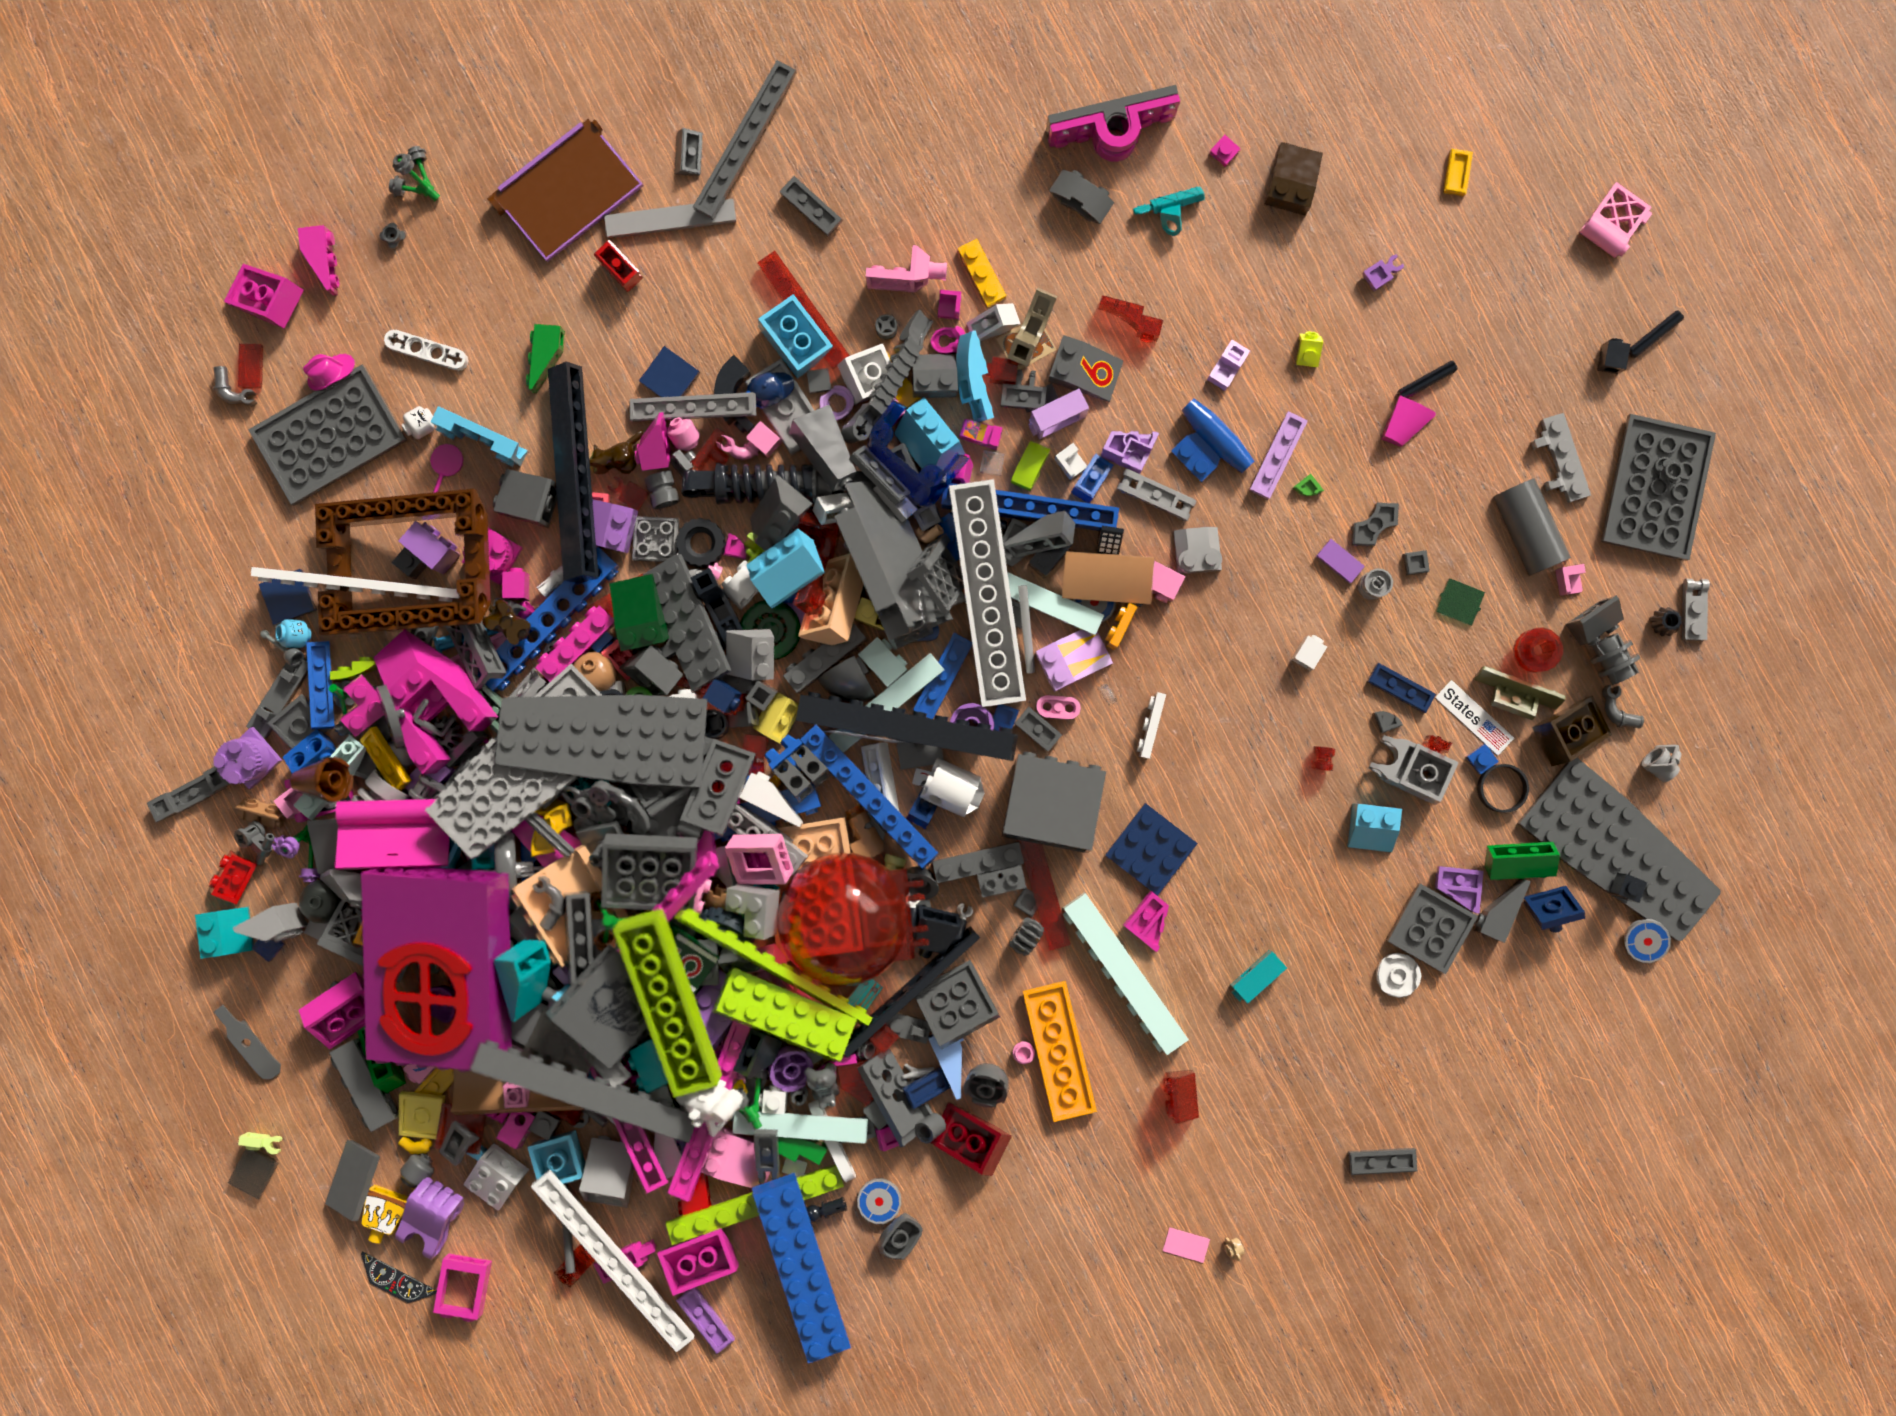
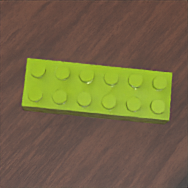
(784, 1015)

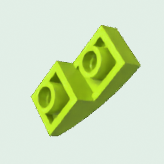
(1030, 465)
(363, 666)

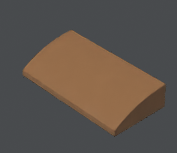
(1108, 577)

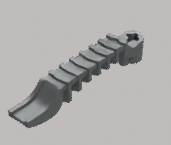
(863, 421)

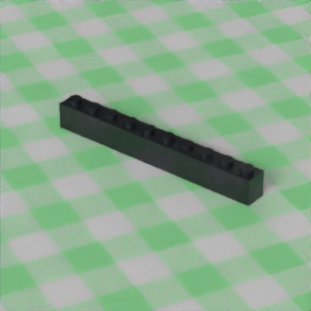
(572, 473)
(907, 727)

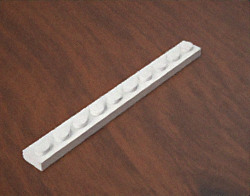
(354, 584)
(612, 1260)

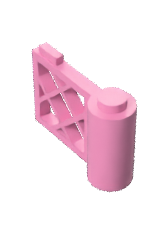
(1607, 232)

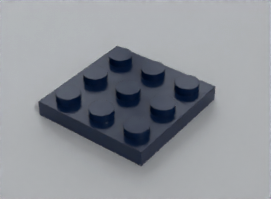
(1151, 849)

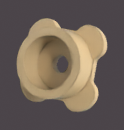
(1234, 1248)

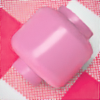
(683, 434)

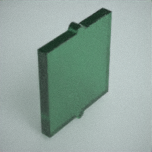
(1460, 602)

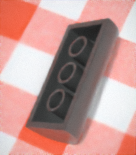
(1531, 526)

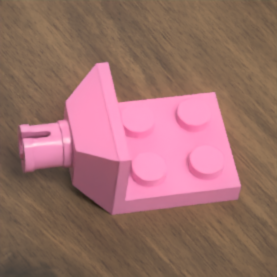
(902, 280)

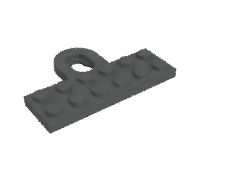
(687, 625)

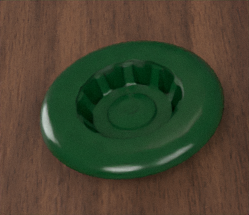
(777, 628)

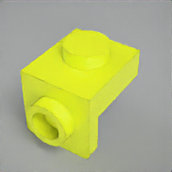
(1309, 349)

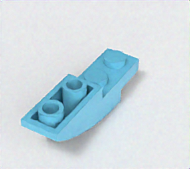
(970, 369)

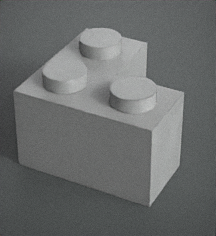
(759, 907)

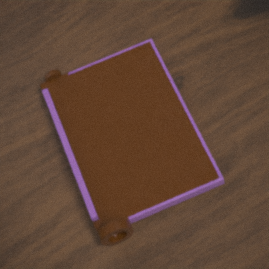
(566, 189)

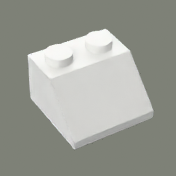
(864, 371)

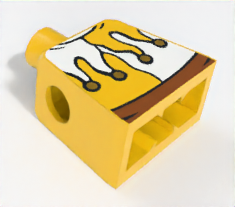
(383, 1212)

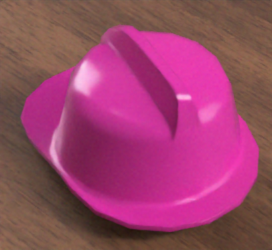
(326, 370)

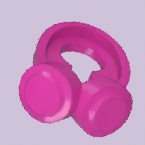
(952, 333)

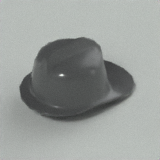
(929, 887)

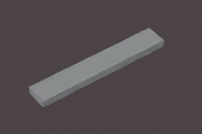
(665, 220)
(694, 406)

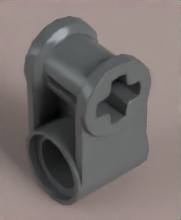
(426, 788)

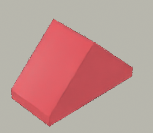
(617, 657)

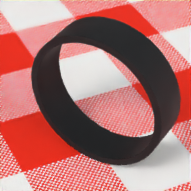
(1525, 783)

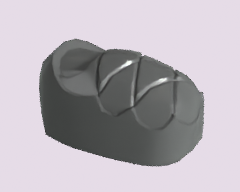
(900, 1237)

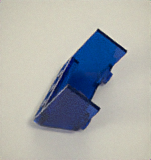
(926, 485)

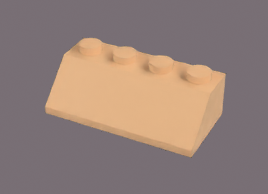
(843, 591)

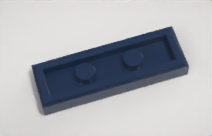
(1401, 688)

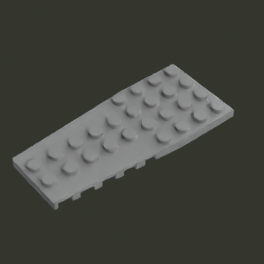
(494, 799)

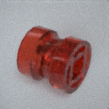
(1323, 753)

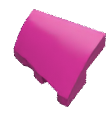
(1406, 421)

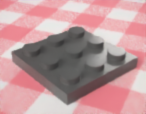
(1432, 928)
(956, 1004)

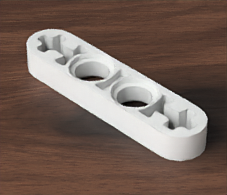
(426, 349)
(835, 1148)

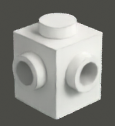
(773, 1100)

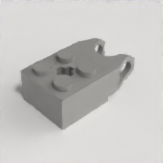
(1407, 769)

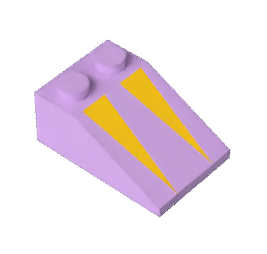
(1072, 658)

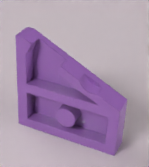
(1461, 885)

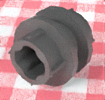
(1615, 658)

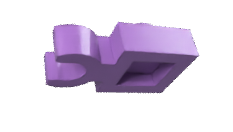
(1380, 274)

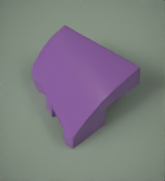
(1129, 449)

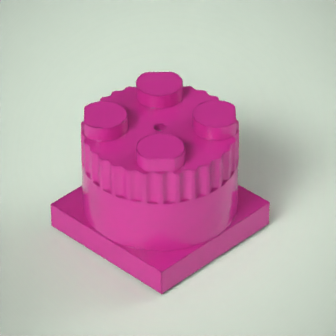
(501, 555)

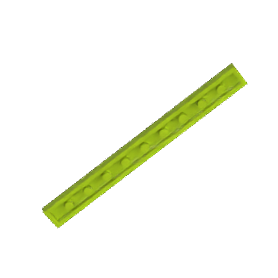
(766, 961)

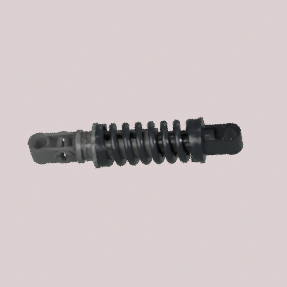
(753, 486)

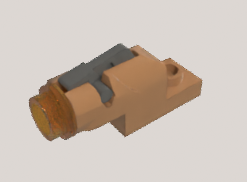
(866, 831)

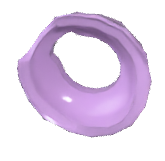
(841, 391)

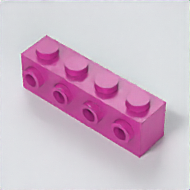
(577, 643)

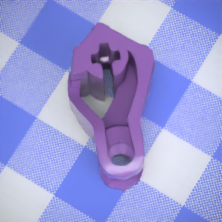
(429, 1214)

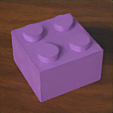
(426, 544)

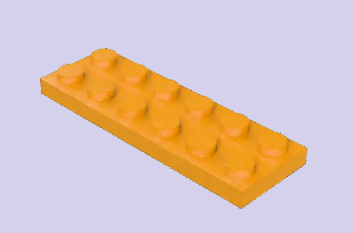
(1059, 1051)

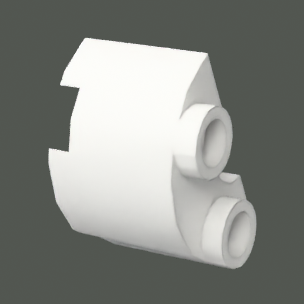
(740, 587)

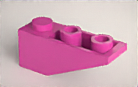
(317, 248)

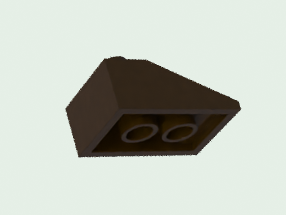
(1294, 179)
(1572, 731)

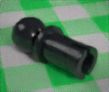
(827, 1209)

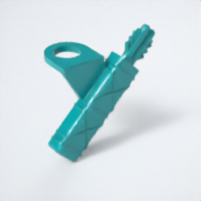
(1170, 207)

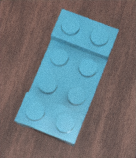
(454, 426)

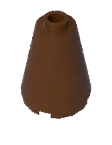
(324, 780)

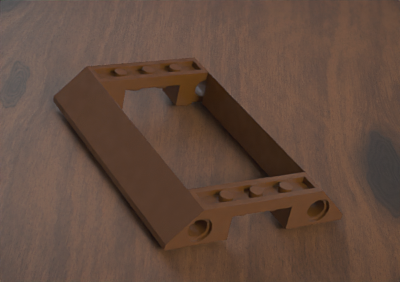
(333, 534)

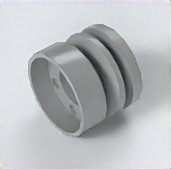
(380, 790)

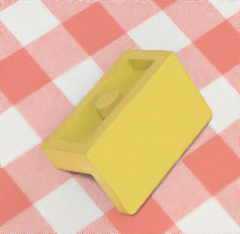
(777, 718)

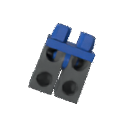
(793, 760)

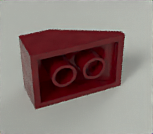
(972, 1140)

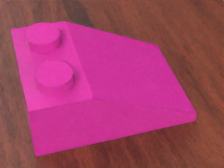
(264, 295)

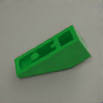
(386, 1075)

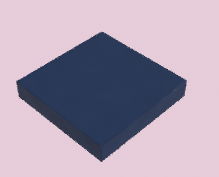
(669, 375)
(287, 600)

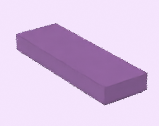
(705, 1319)

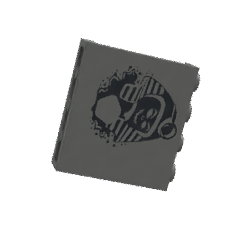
(602, 1009)

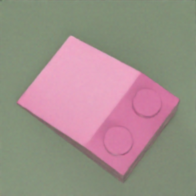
(733, 1159)

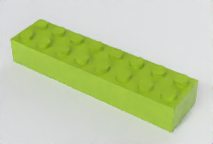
(667, 1002)

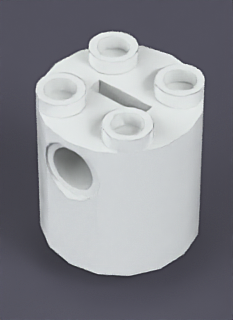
(953, 788)

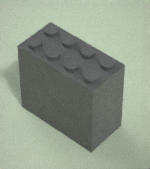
(1054, 802)

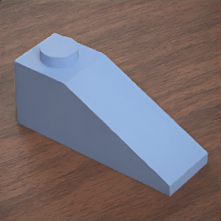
(951, 1063)

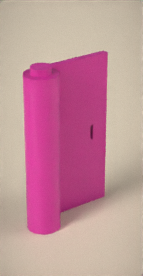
(389, 827)

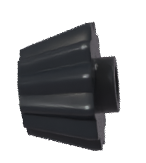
(1660, 625)

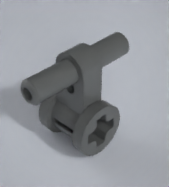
(256, 840)

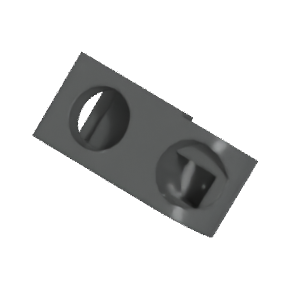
(729, 960)

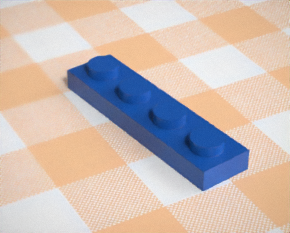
(319, 681)
(937, 689)

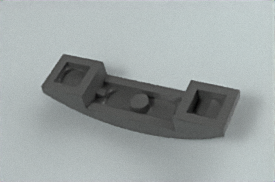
(187, 795)

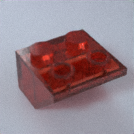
(1182, 1096)

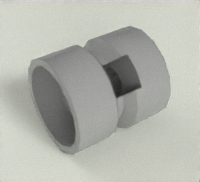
(1375, 584)

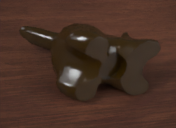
(618, 456)
(505, 621)

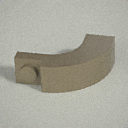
(1032, 327)

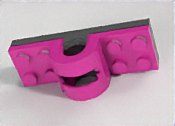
(1121, 114)

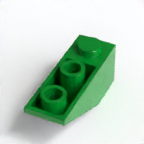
(546, 351)

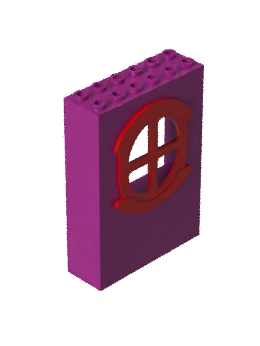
(444, 920)

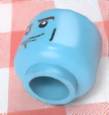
(292, 633)

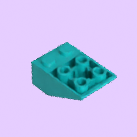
(523, 976)

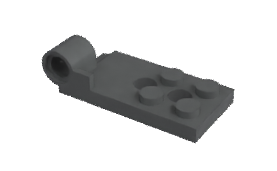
(714, 810)
(900, 1117)

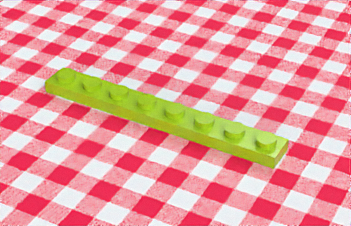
(745, 1207)

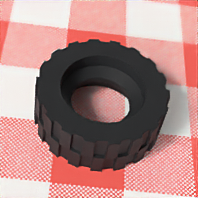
(689, 530)

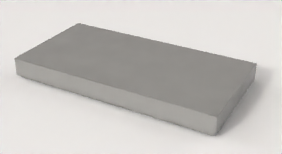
(784, 412)

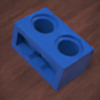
(309, 751)

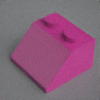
(654, 446)

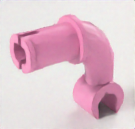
(741, 453)

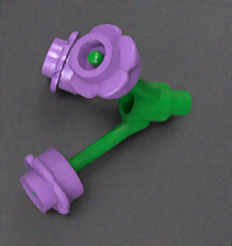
(289, 848)

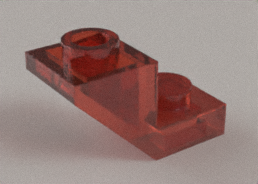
(582, 1262)

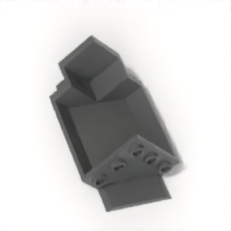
(883, 555)

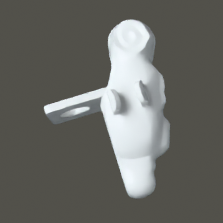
(712, 1106)

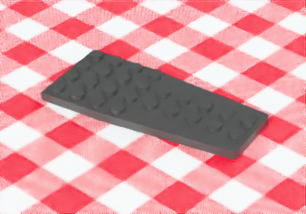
(606, 738)
(1607, 835)

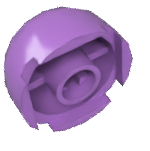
(789, 1068)

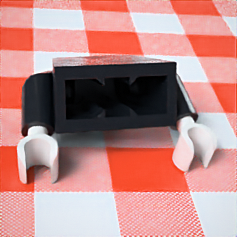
(943, 927)

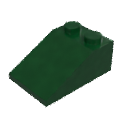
(637, 612)

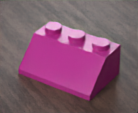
(336, 1012)
(698, 1261)

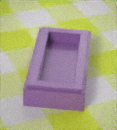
(1340, 561)

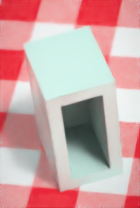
(883, 661)

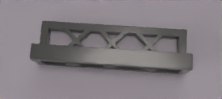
(482, 651)

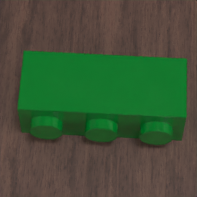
(1522, 860)

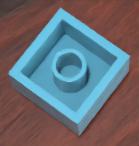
(560, 1155)

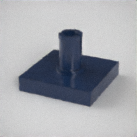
(1554, 908)

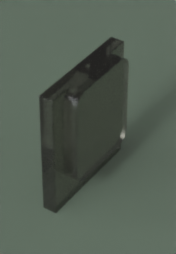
(253, 1172)

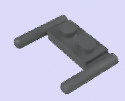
(655, 800)

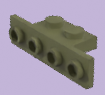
(1516, 694)

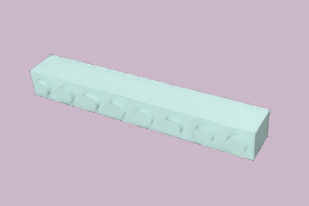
(1125, 973)

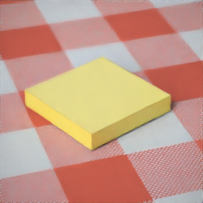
(419, 1114)

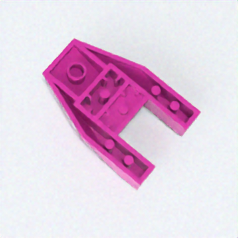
(420, 672)

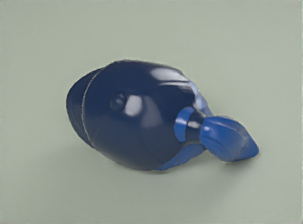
(770, 388)

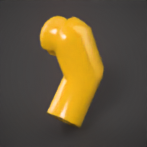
(415, 1147)

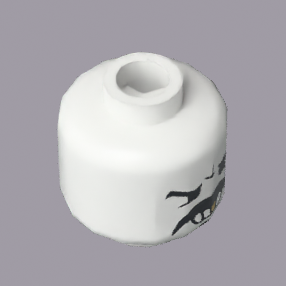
(418, 422)

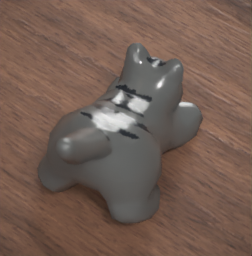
(823, 1084)

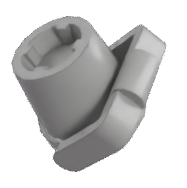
(1661, 763)

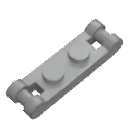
(1156, 494)

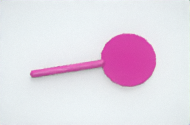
(446, 461)

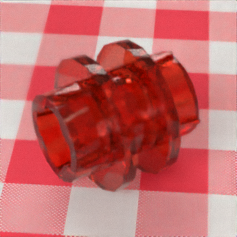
(1549, 643)

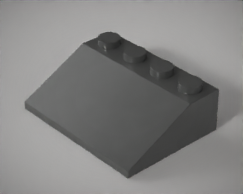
(644, 869)

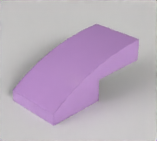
(1228, 365)

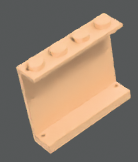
(566, 875)

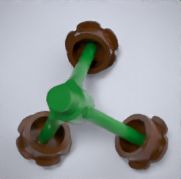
(606, 937)

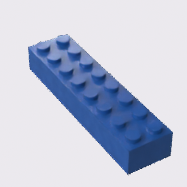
(801, 1267)

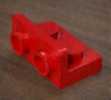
(232, 877)

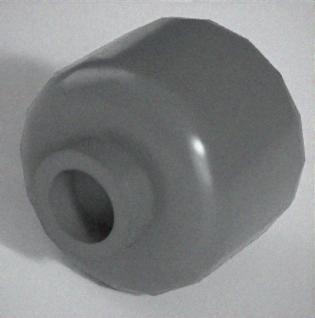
(416, 1169)

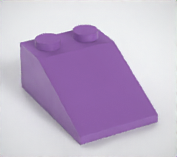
(613, 525)

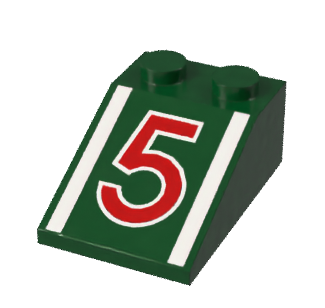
(695, 957)

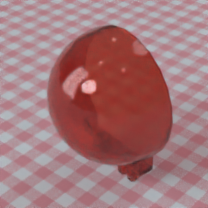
(847, 919)

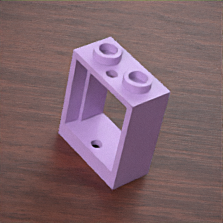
(1058, 414)

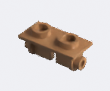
(251, 809)

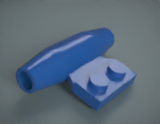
(1212, 441)

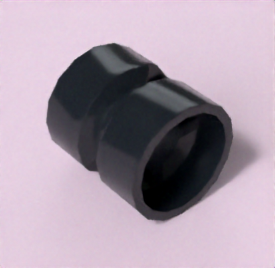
(716, 724)

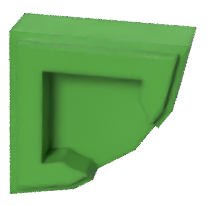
(1308, 486)

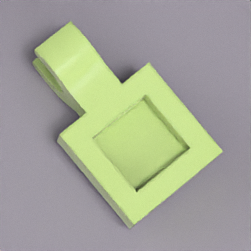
(255, 1141)

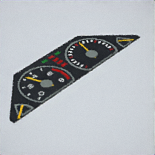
(395, 1281)

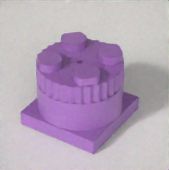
(246, 759)

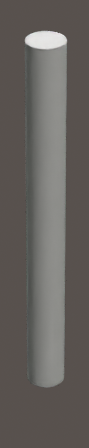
(1026, 628)

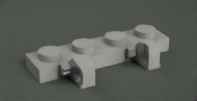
(1565, 457)

